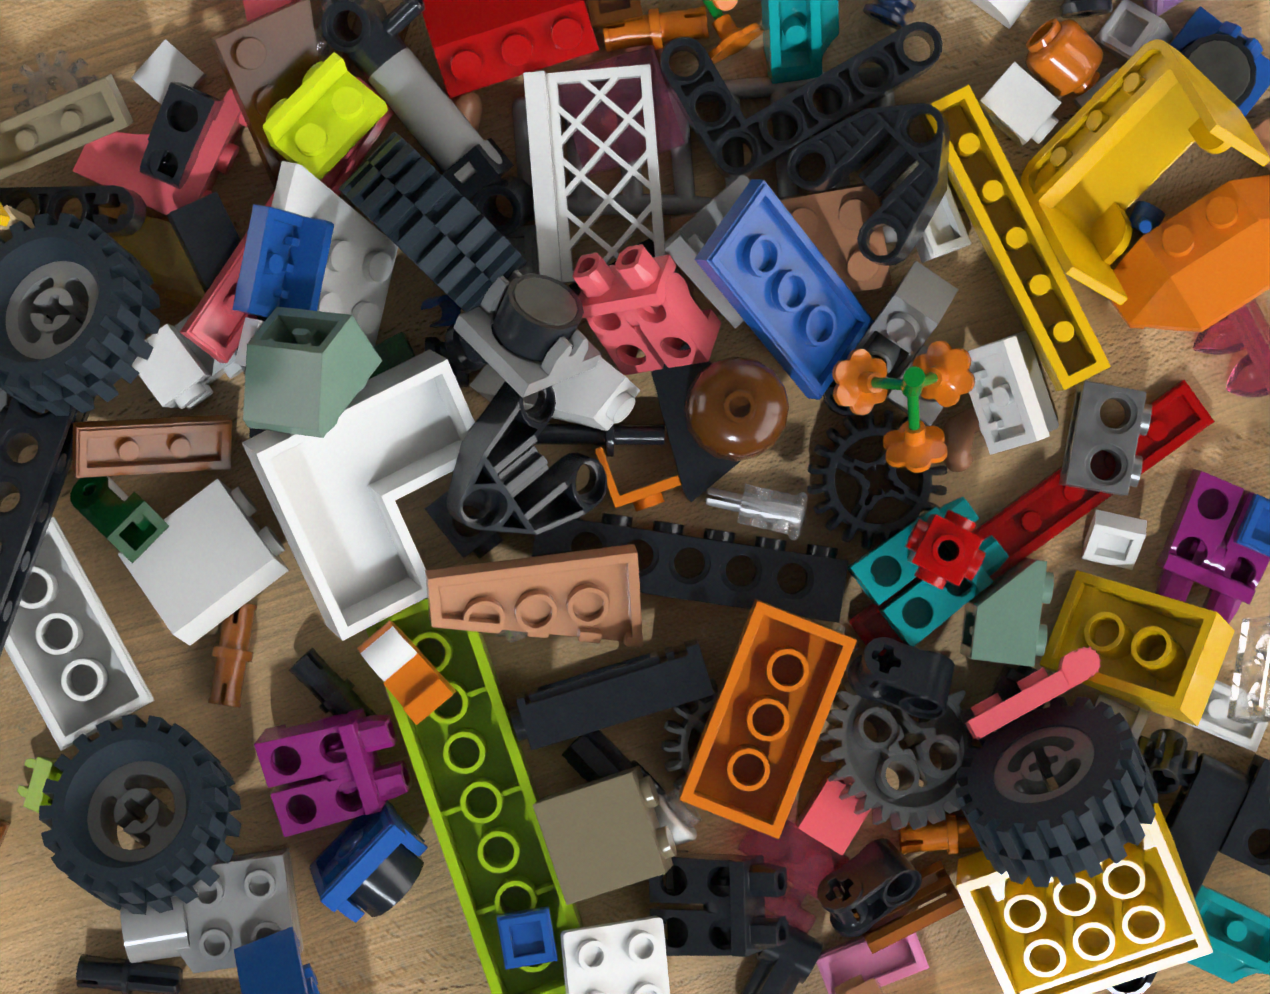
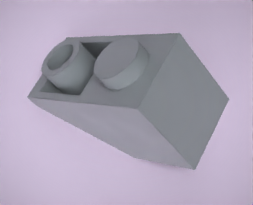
(908, 318)

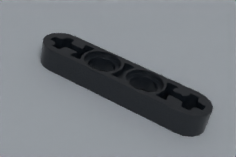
(52, 200)

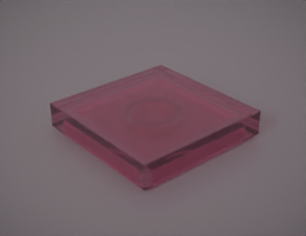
(625, 95)

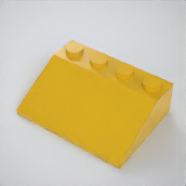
(1088, 932)

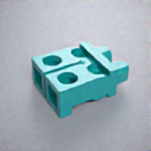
(921, 605)

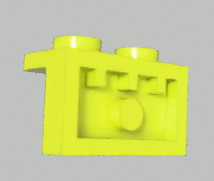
(323, 117)

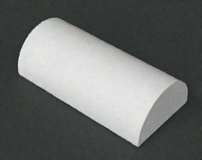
(71, 647)

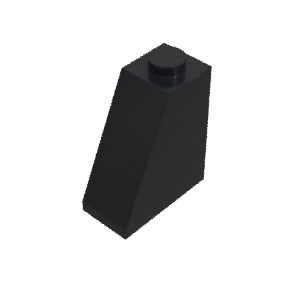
(694, 465)

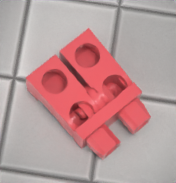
(646, 308)

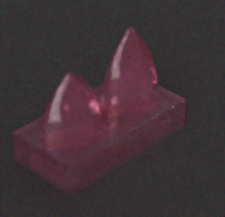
(1236, 332)

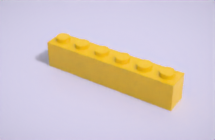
(1016, 243)

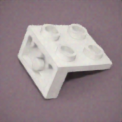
(1010, 394)
(616, 958)

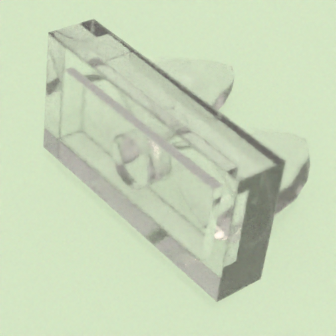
(1251, 677)

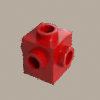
(925, 542)

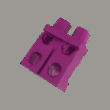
(1204, 550)
(330, 769)

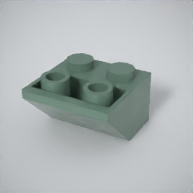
(305, 371)
(1005, 616)

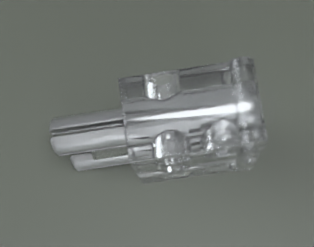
(765, 508)

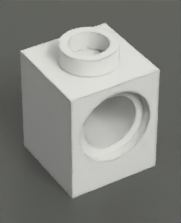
(1020, 106)

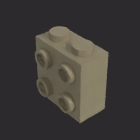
(605, 834)

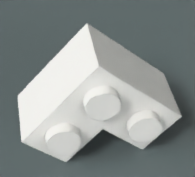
(179, 369)

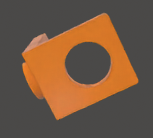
(641, 498)

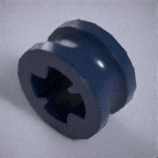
(890, 12)

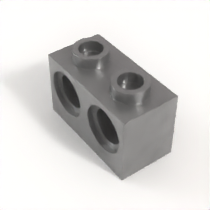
(1089, 435)

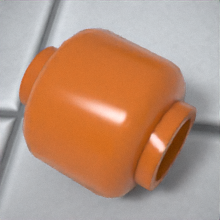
(1063, 57)

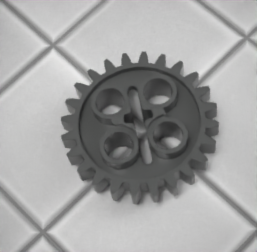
(864, 762)

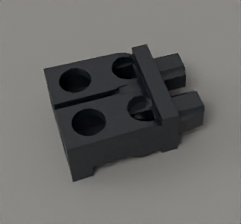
(732, 908)

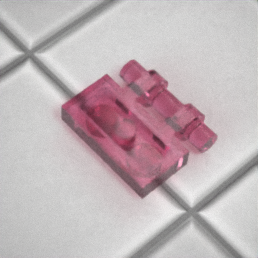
(806, 867)

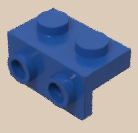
(282, 262)

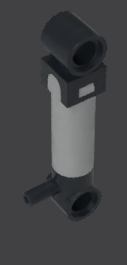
(425, 108)

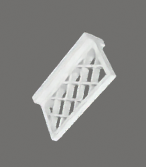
(549, 164)

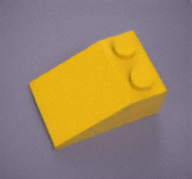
(1149, 645)

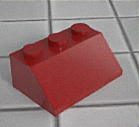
(502, 39)

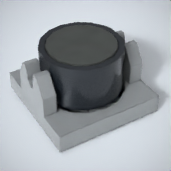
(538, 332)

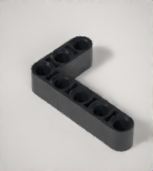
(797, 104)

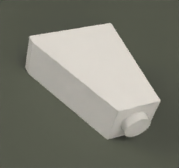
(588, 399)

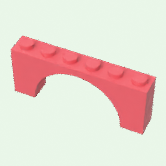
(118, 156)

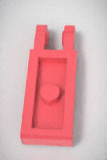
(1035, 691)

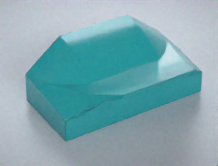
(797, 37)
(1236, 935)

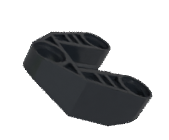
(855, 141)
(514, 476)

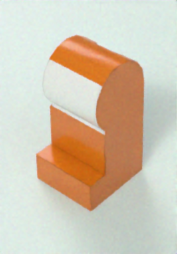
(406, 672)

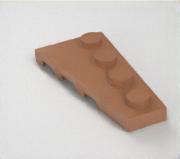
(563, 594)

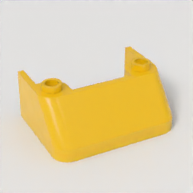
(1118, 150)

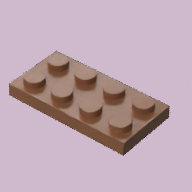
(833, 225)

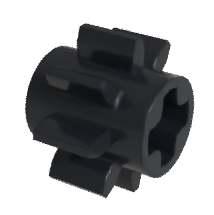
(1168, 759)

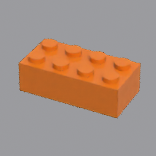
(766, 718)

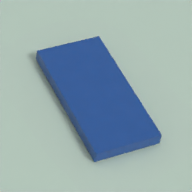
(784, 288)

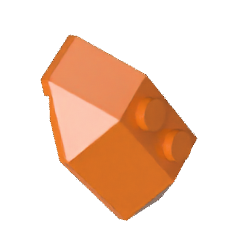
(1200, 261)

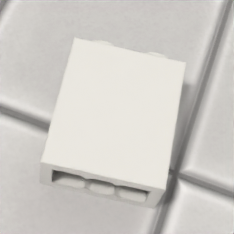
(208, 561)

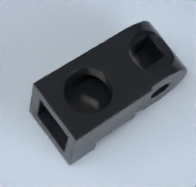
(179, 134)

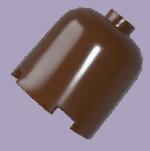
(736, 408)

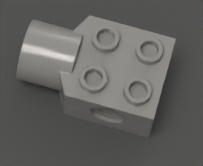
(243, 905)

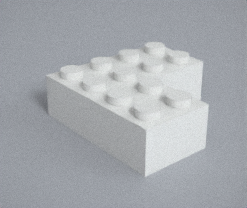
(342, 489)

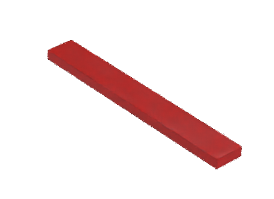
(1054, 507)

